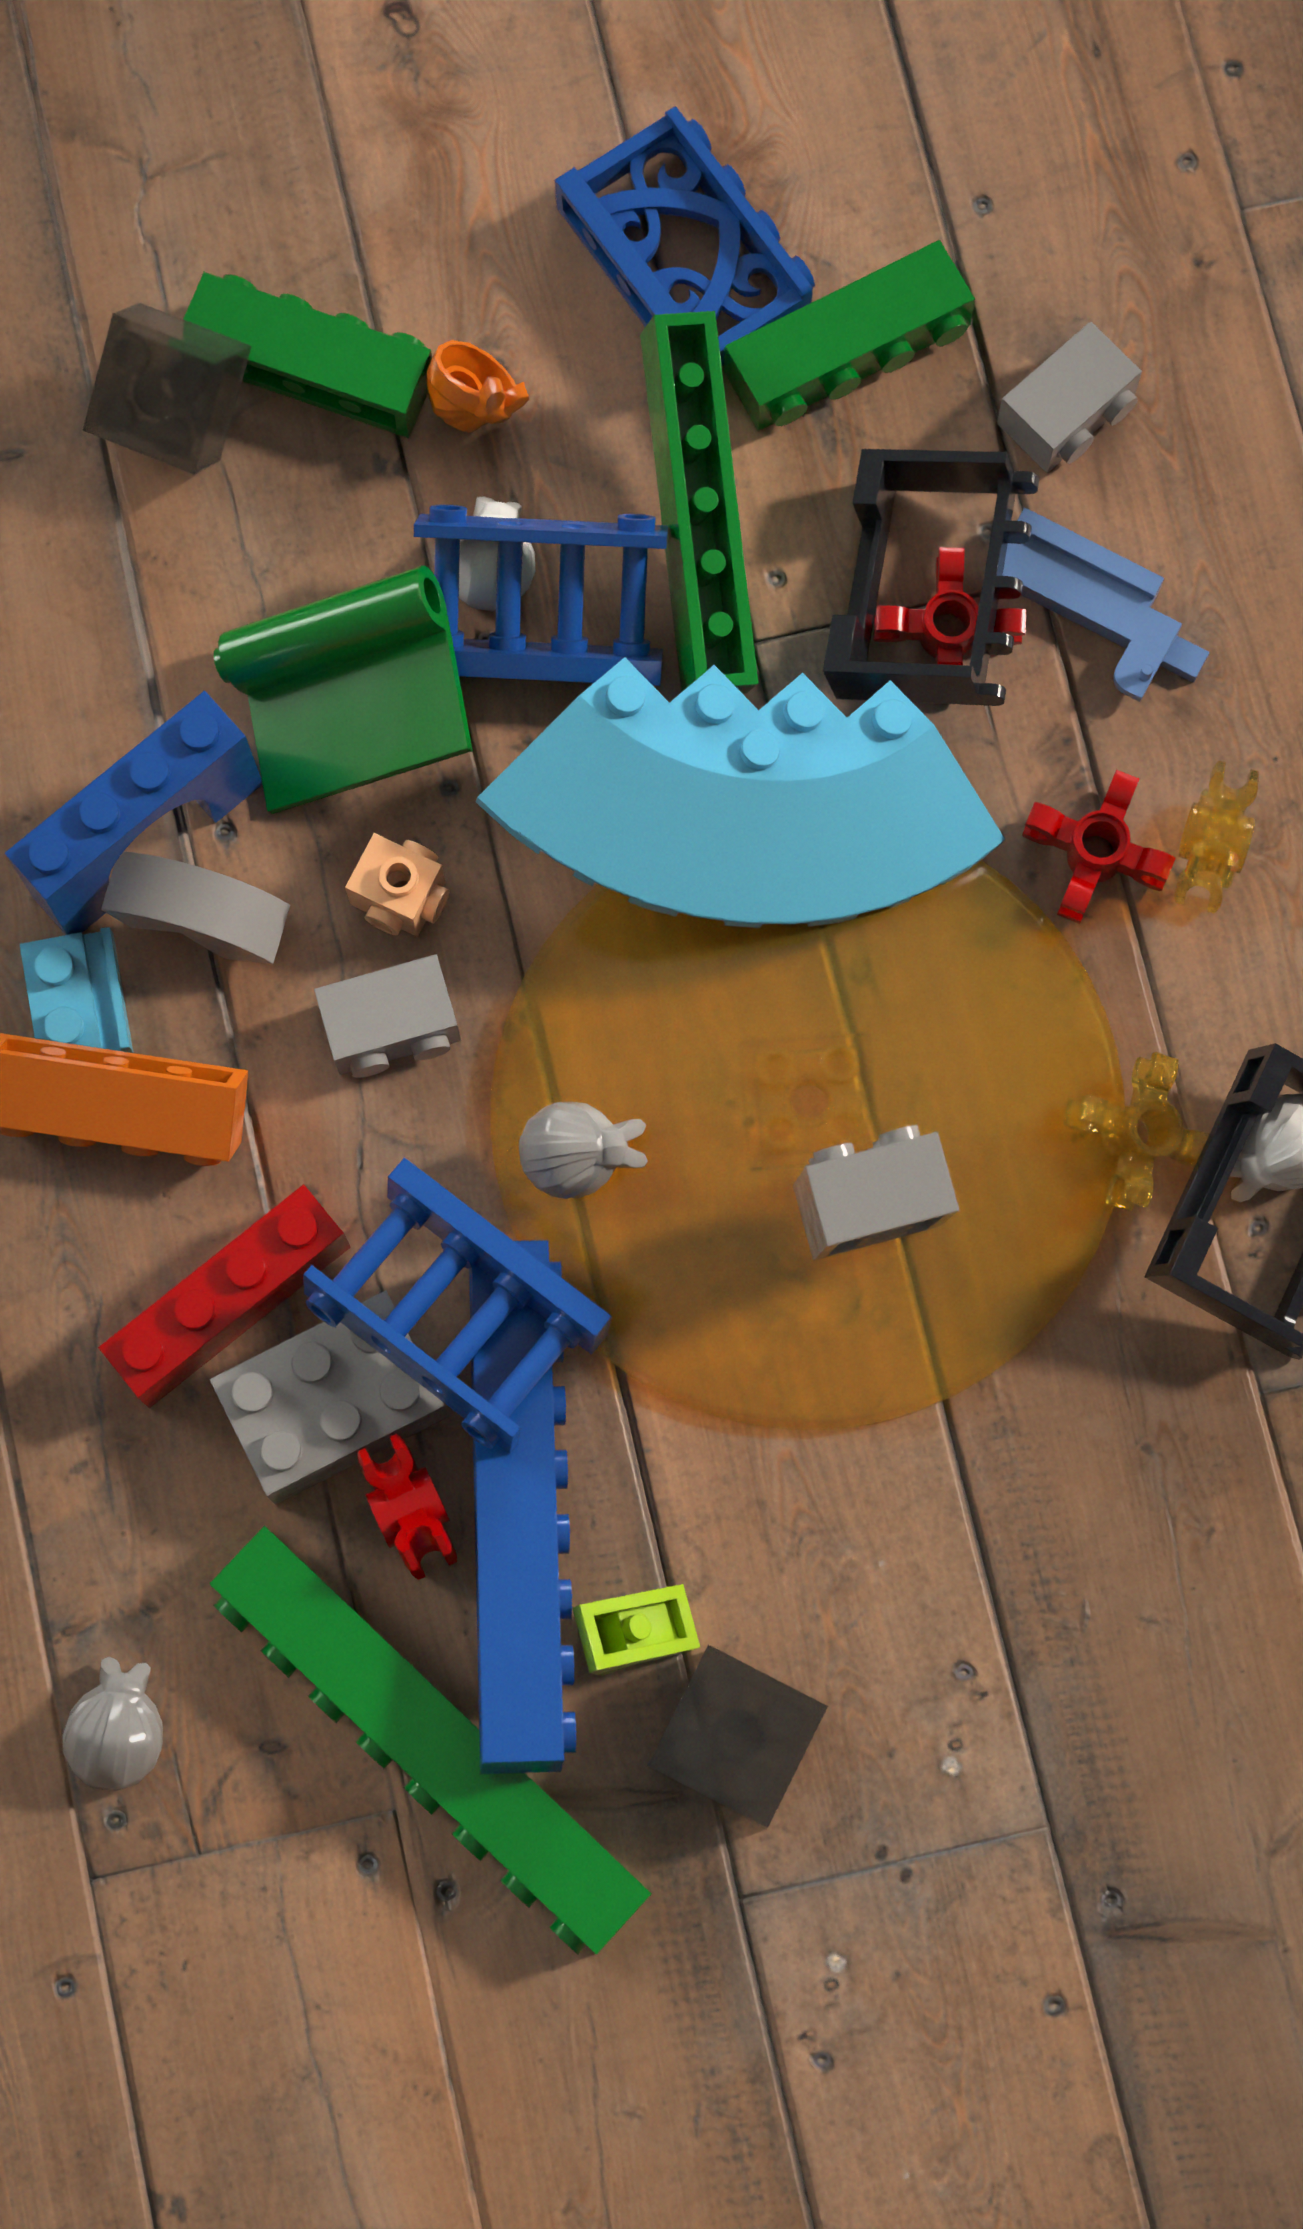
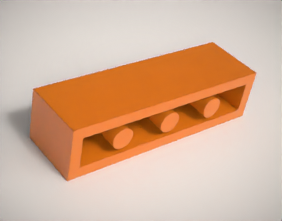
(121, 1099)

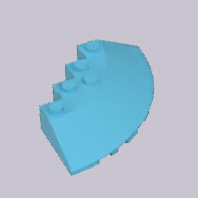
(745, 806)

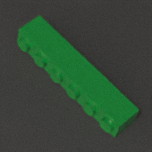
(698, 498)

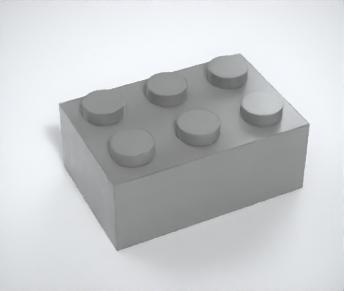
(875, 1193)
(319, 1402)

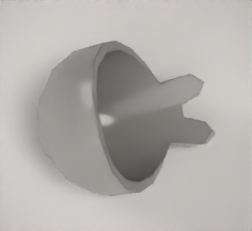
(575, 1149)
(114, 1730)

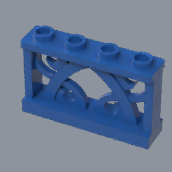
(603, 220)

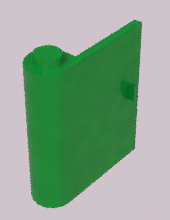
(349, 688)

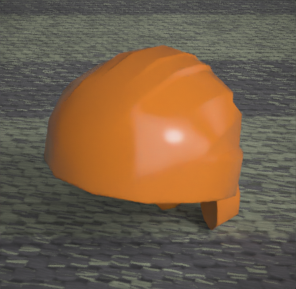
(471, 387)

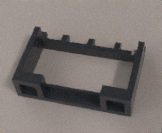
(878, 478)
(1190, 1234)

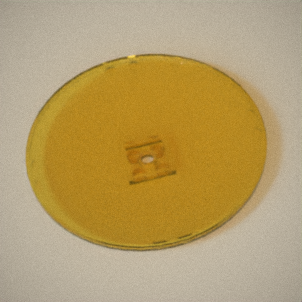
(910, 1015)

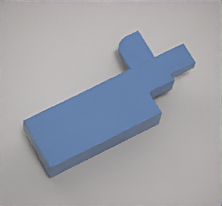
(1105, 597)

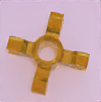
(1216, 837)
(1118, 1126)

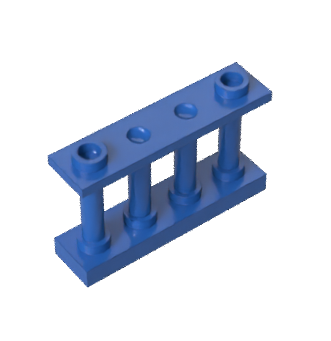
(568, 654)
(466, 1242)

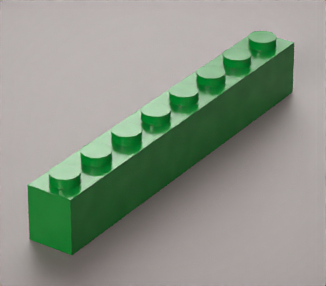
(430, 1740)

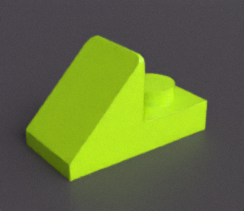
(635, 1629)

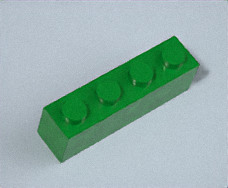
(849, 336)
(317, 355)

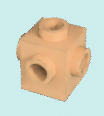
(398, 886)

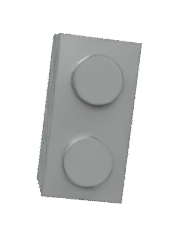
(1070, 398)
(388, 1017)

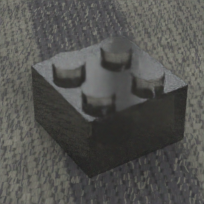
(166, 388)
(737, 1737)

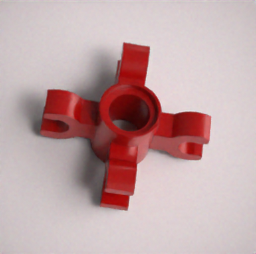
(903, 624)
(1052, 828)
(407, 1507)

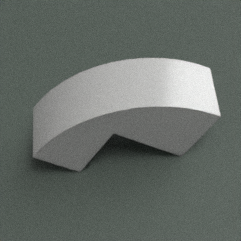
(197, 902)

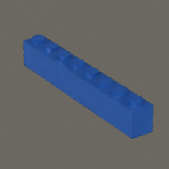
(518, 1556)

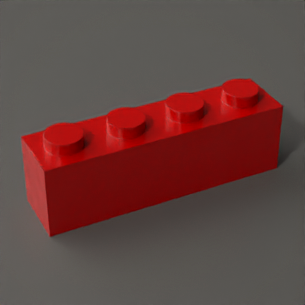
(224, 1296)

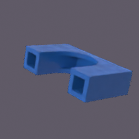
(184, 760)

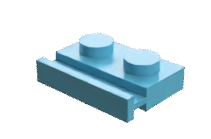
(77, 990)

